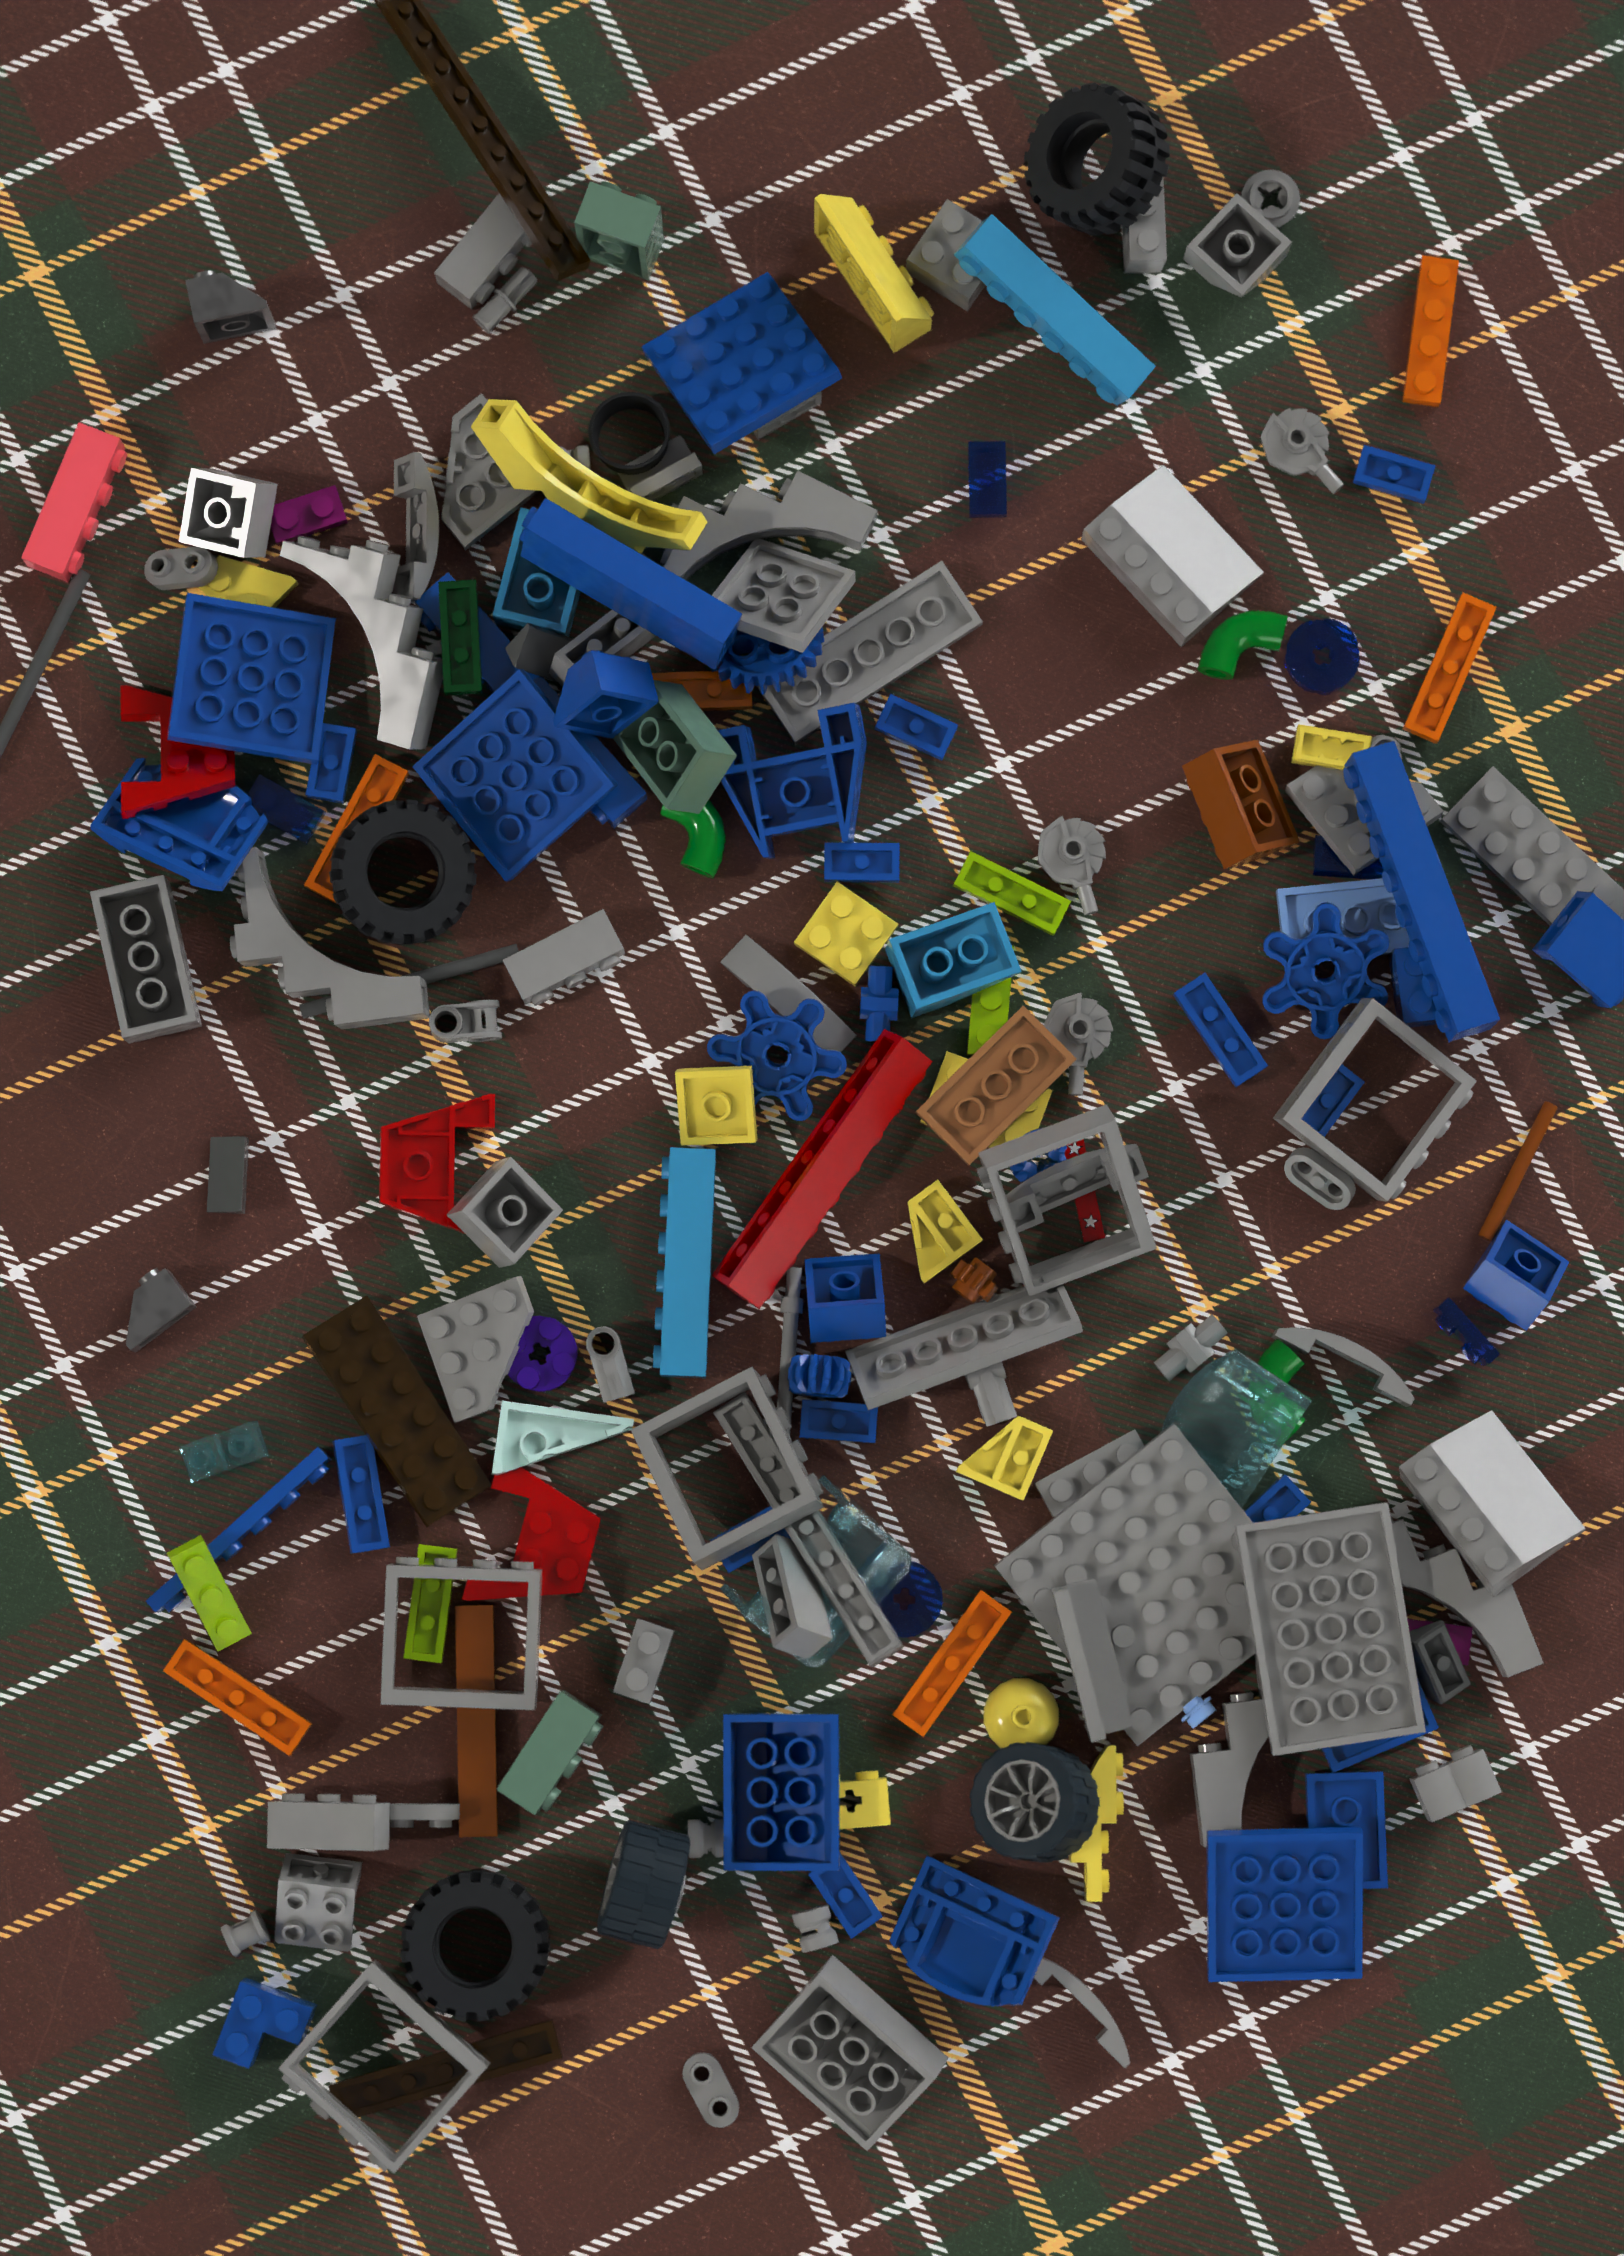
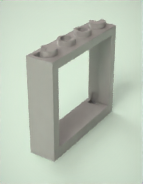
(1326, 1066)
(1086, 1258)
(708, 1554)
(465, 1698)
(328, 2105)

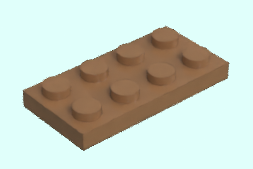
(996, 1085)

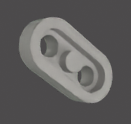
(177, 568)
(1319, 1178)
(439, 1814)
(711, 2090)

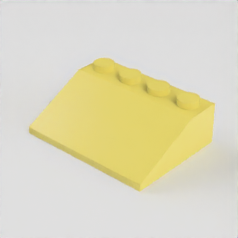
(871, 271)

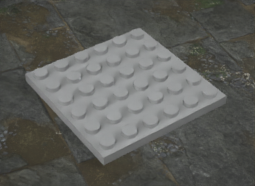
(1165, 1571)

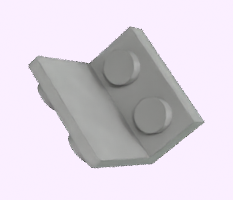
(316, 1902)

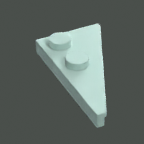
(540, 1432)

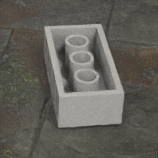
(145, 959)

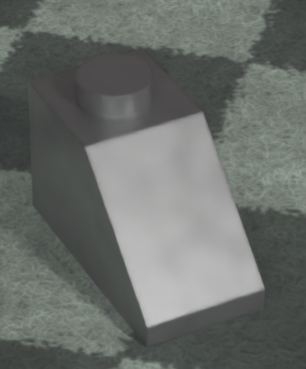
(156, 1307)

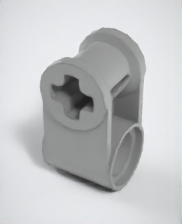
(468, 1022)

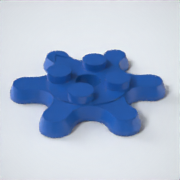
(1326, 995)
(791, 1032)

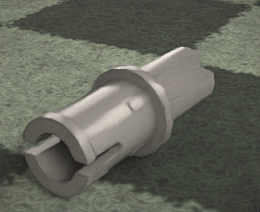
(505, 299)

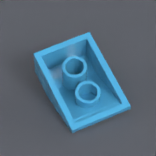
(952, 959)

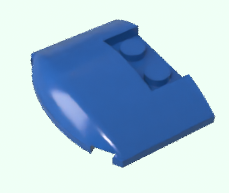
(193, 838)
(971, 1936)

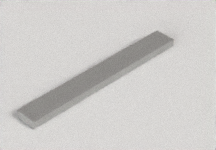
(810, 1534)

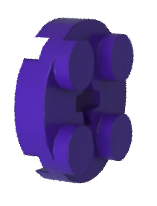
(559, 1362)

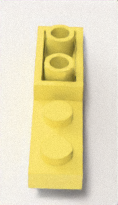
(1104, 1772)

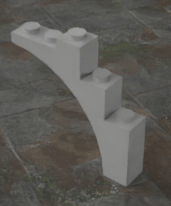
(805, 510)
(406, 673)
(356, 996)
(1495, 1619)
(1223, 1773)

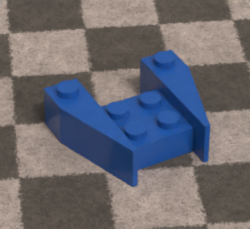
(801, 787)

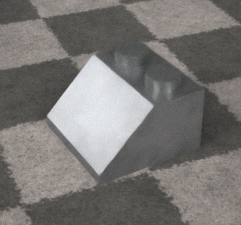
(226, 308)

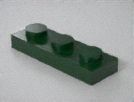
(460, 637)

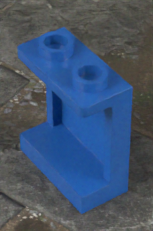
(1588, 947)

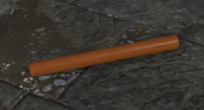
(1517, 1171)

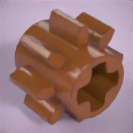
(974, 1280)

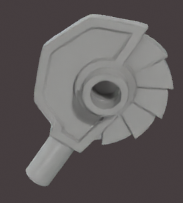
(1298, 444)
(1071, 855)
(1083, 1030)

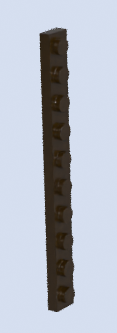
(486, 137)

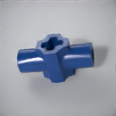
(878, 1001)

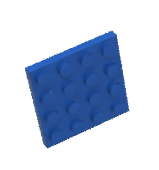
(741, 362)
(251, 679)
(514, 775)
(1284, 1904)

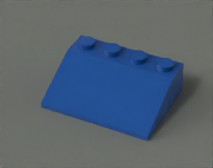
(781, 1792)

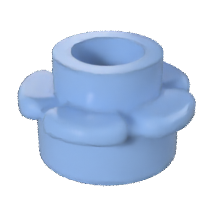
(1197, 1711)

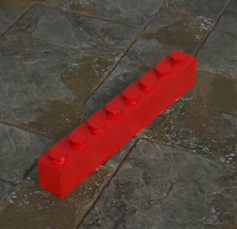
(822, 1168)

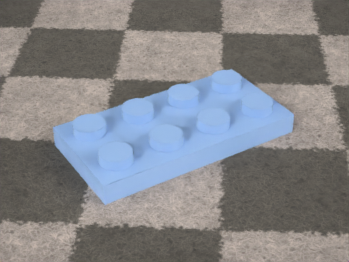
(1361, 903)

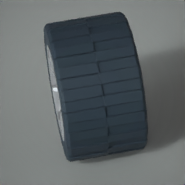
(1034, 1802)
(644, 1884)

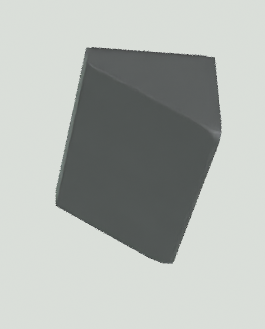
(535, 649)
(227, 1175)
(1437, 1662)

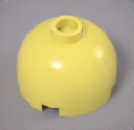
(1021, 1713)

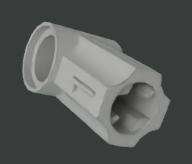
(610, 1368)
(992, 1394)

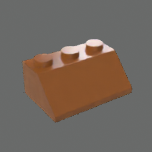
(1240, 803)

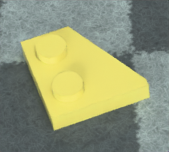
(248, 583)
(939, 1230)
(1009, 1458)

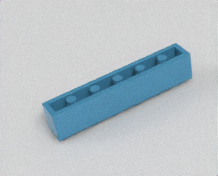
(1053, 311)
(687, 1263)

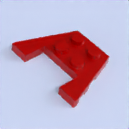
(185, 767)
(420, 1159)
(554, 1536)

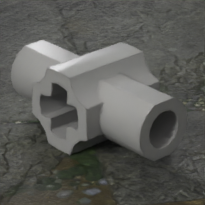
(1190, 1347)

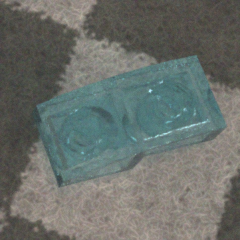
(224, 1451)

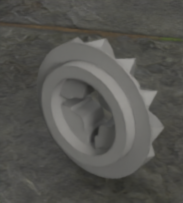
(1269, 182)

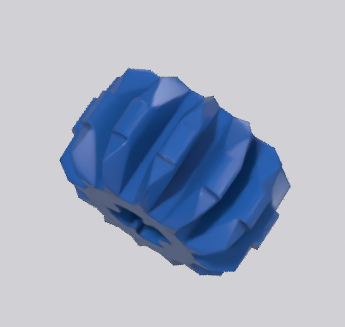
(819, 1376)

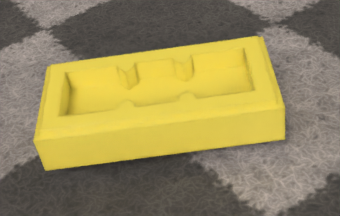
(1326, 747)

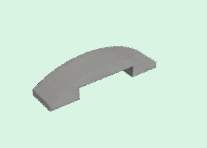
(422, 525)
(783, 990)
(1065, 1183)
(1389, 1381)
(1110, 2035)

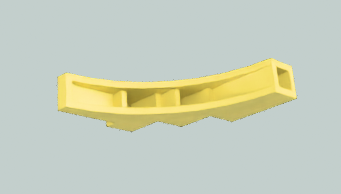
(539, 464)

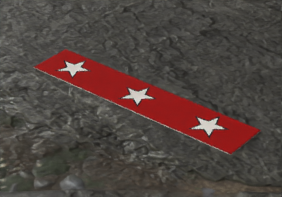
(1087, 1204)

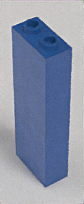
(628, 583)

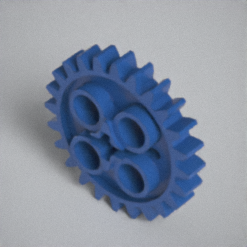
(763, 663)

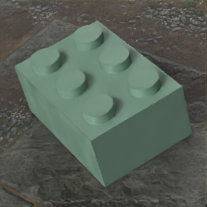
(620, 229)
(677, 750)
(551, 1753)

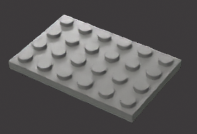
(1330, 1628)

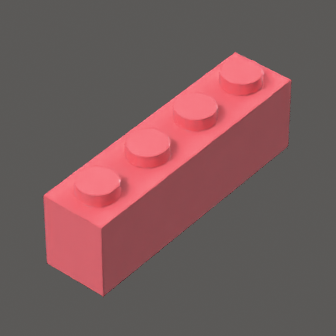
(74, 502)

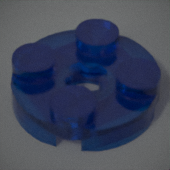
(1323, 677)
(927, 1605)

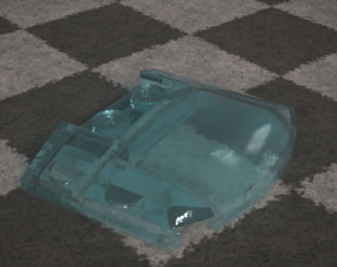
(1237, 1419)

